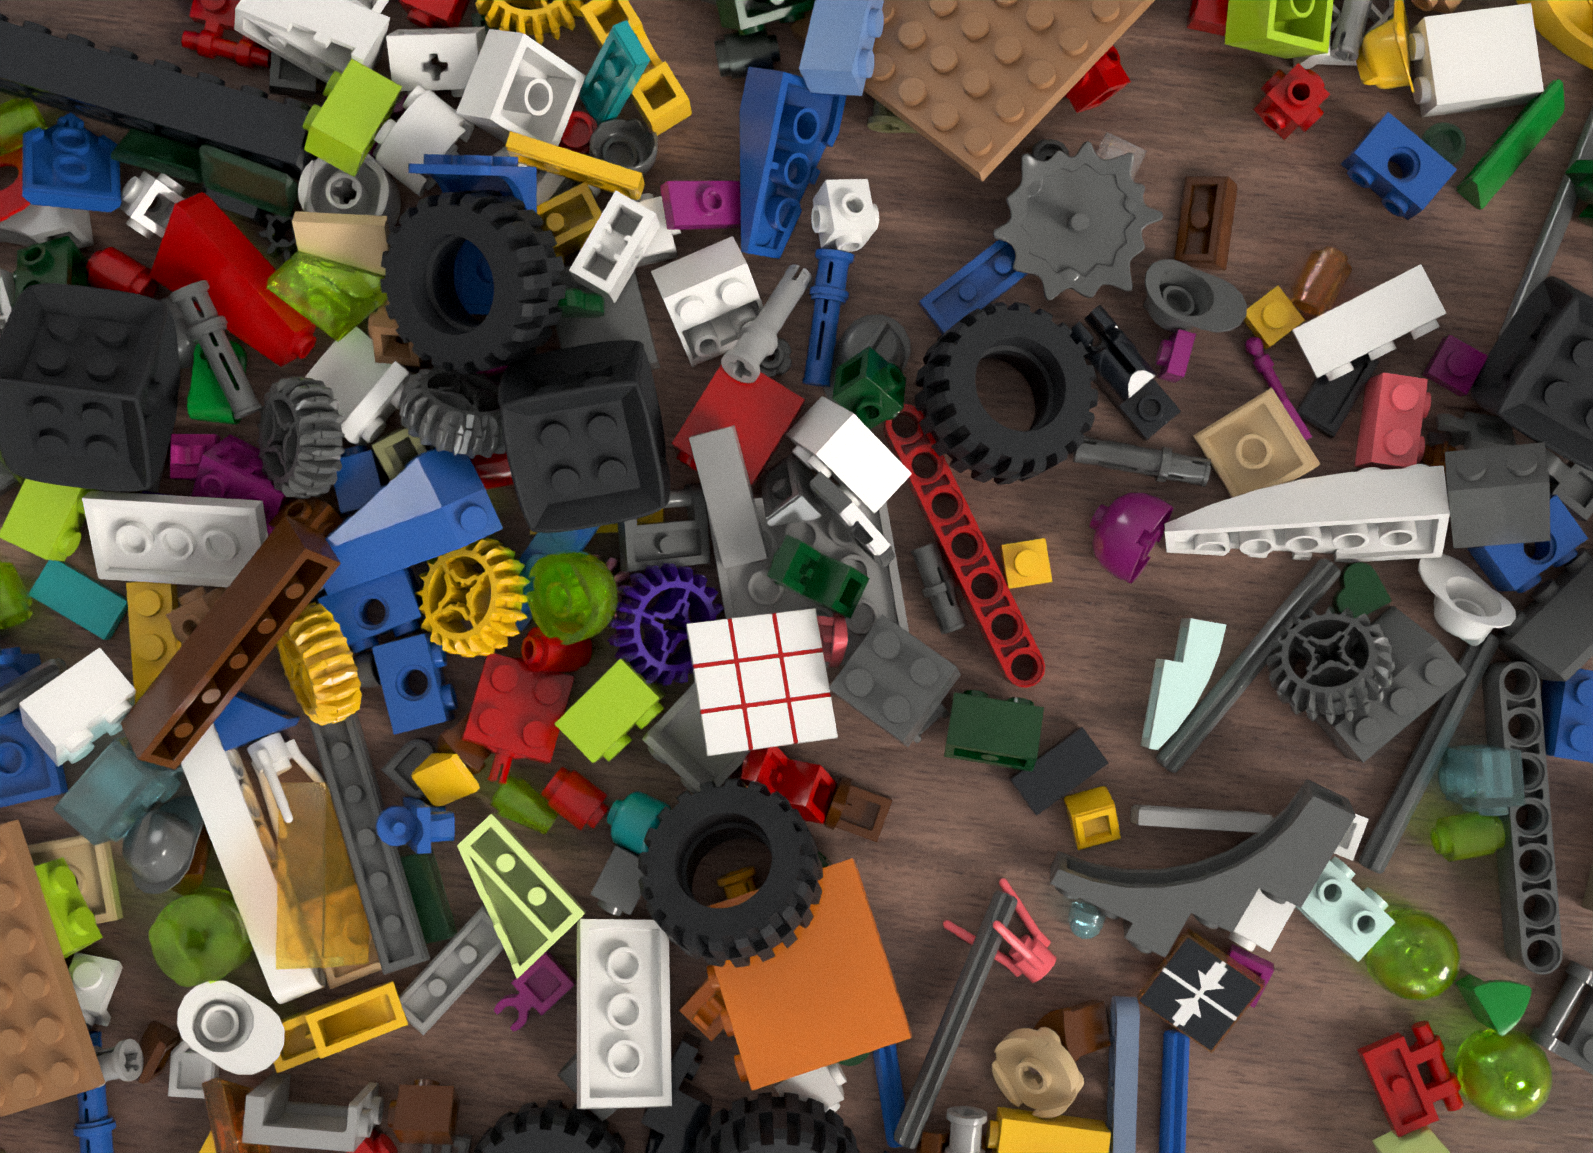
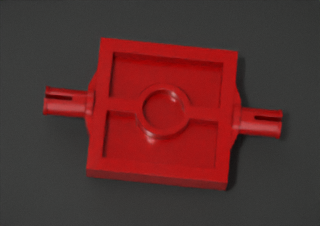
(516, 712)

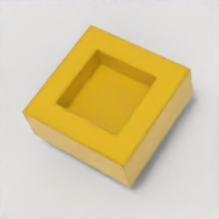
(1272, 317)
(1026, 563)

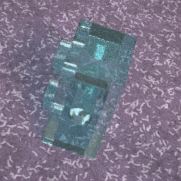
(1483, 778)

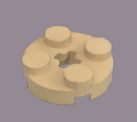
(1042, 1051)

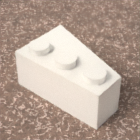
(315, 33)
(1370, 324)

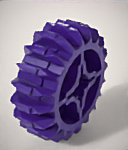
(681, 593)

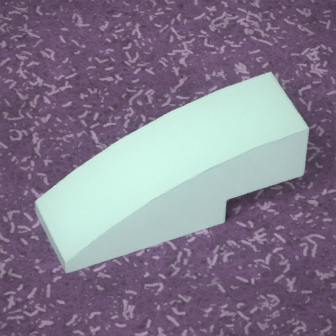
(1181, 682)

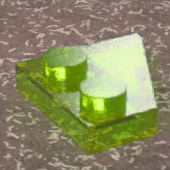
(328, 292)

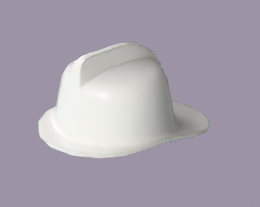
(1463, 600)
(230, 1027)

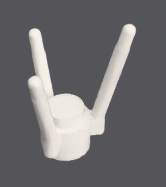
(271, 758)

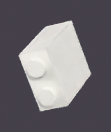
(1475, 60)

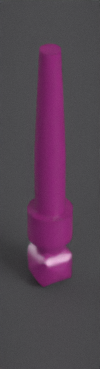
(1263, 364)

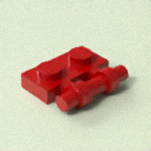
(209, 43)
(1399, 1084)

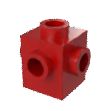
(1099, 83)
(1292, 100)

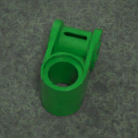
(205, 395)

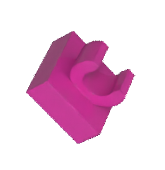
(187, 452)

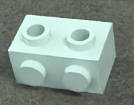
(1345, 912)

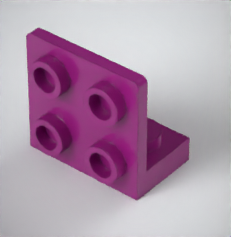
(235, 472)

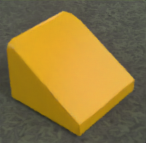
(444, 778)
(1092, 817)

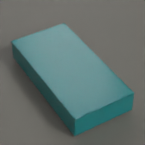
(80, 598)

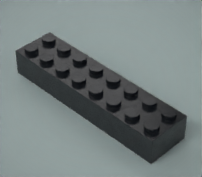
(151, 98)

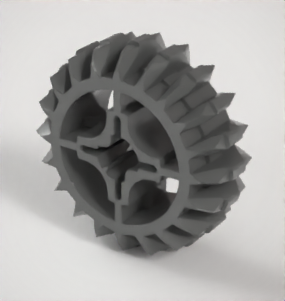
(453, 412)
(300, 437)
(1332, 678)

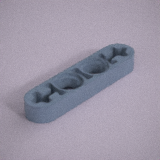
(1123, 1074)

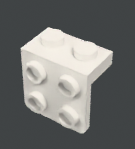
(363, 388)

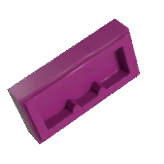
(701, 204)

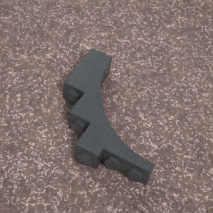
(1279, 860)

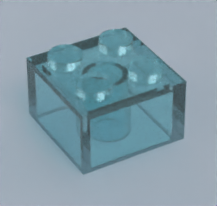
(116, 793)

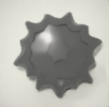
(1077, 221)

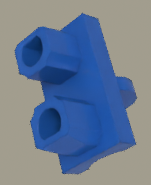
(415, 825)

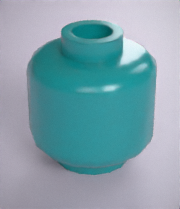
(632, 819)

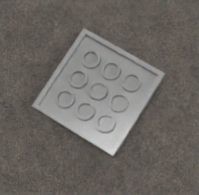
(751, 593)

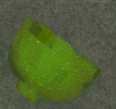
(572, 595)
(1415, 956)
(1503, 1074)

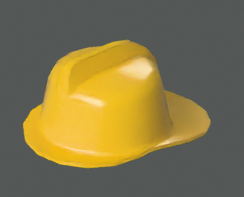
(1386, 53)

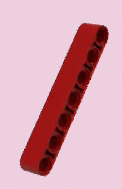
(980, 562)

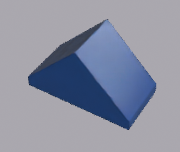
(249, 720)

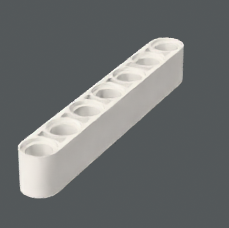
(245, 855)

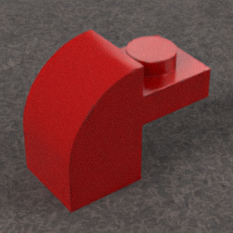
(802, 783)

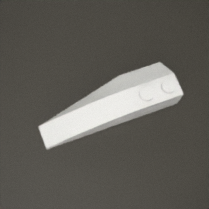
(1342, 514)

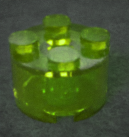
(179, 942)

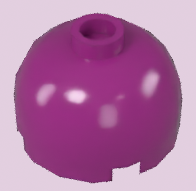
(1128, 533)

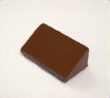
(1206, 222)

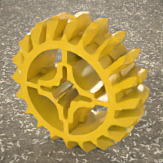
(540, 20)
(486, 599)
(320, 666)

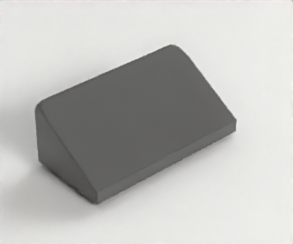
(788, 493)

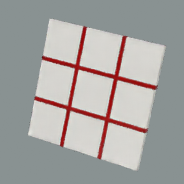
(761, 681)

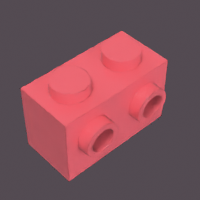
(1392, 422)

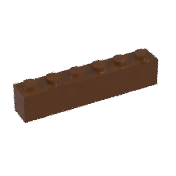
(229, 643)

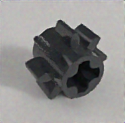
(275, 234)

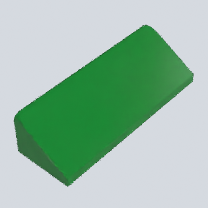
(1513, 145)

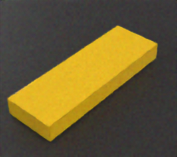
(575, 166)

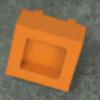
(704, 1010)

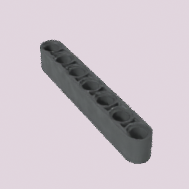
(1536, 832)

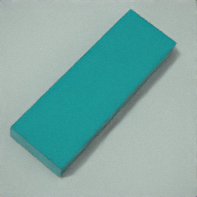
(614, 73)

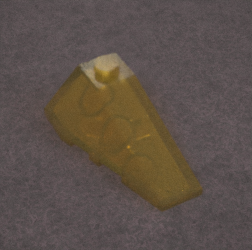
(316, 890)

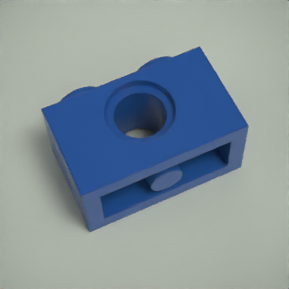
(1421, 167)
(1514, 571)
(396, 594)
(395, 665)

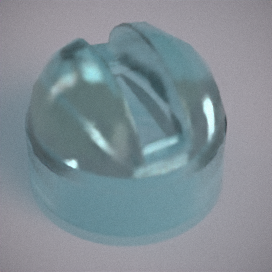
(1085, 920)

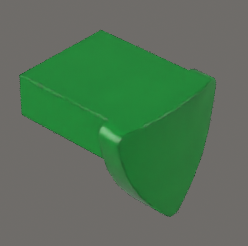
(1495, 1002)

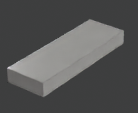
(729, 497)
(1199, 818)
(451, 972)

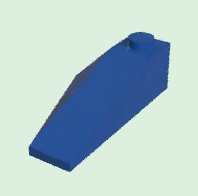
(780, 148)
(415, 517)

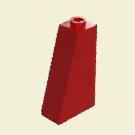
(208, 246)

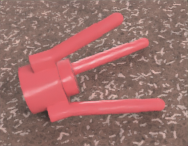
(1028, 955)

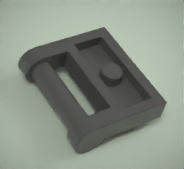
(669, 541)
(1578, 1040)

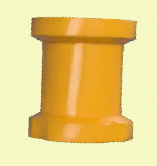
(738, 882)

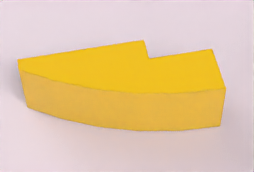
(340, 1025)

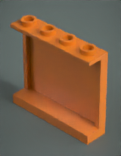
(817, 998)

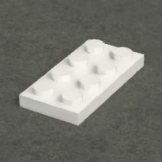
(172, 537)
(623, 1014)

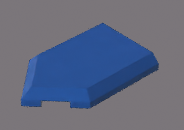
(70, 167)

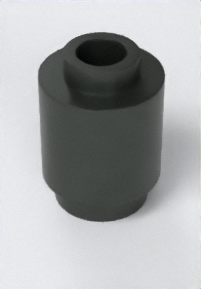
(739, 52)

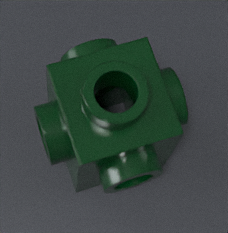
(870, 388)

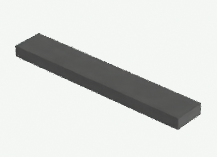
(373, 862)

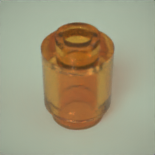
(1320, 280)

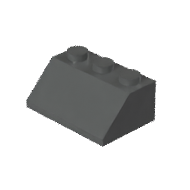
(1557, 625)
(1420, 678)

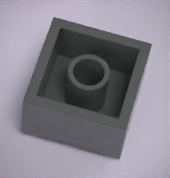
(895, 680)

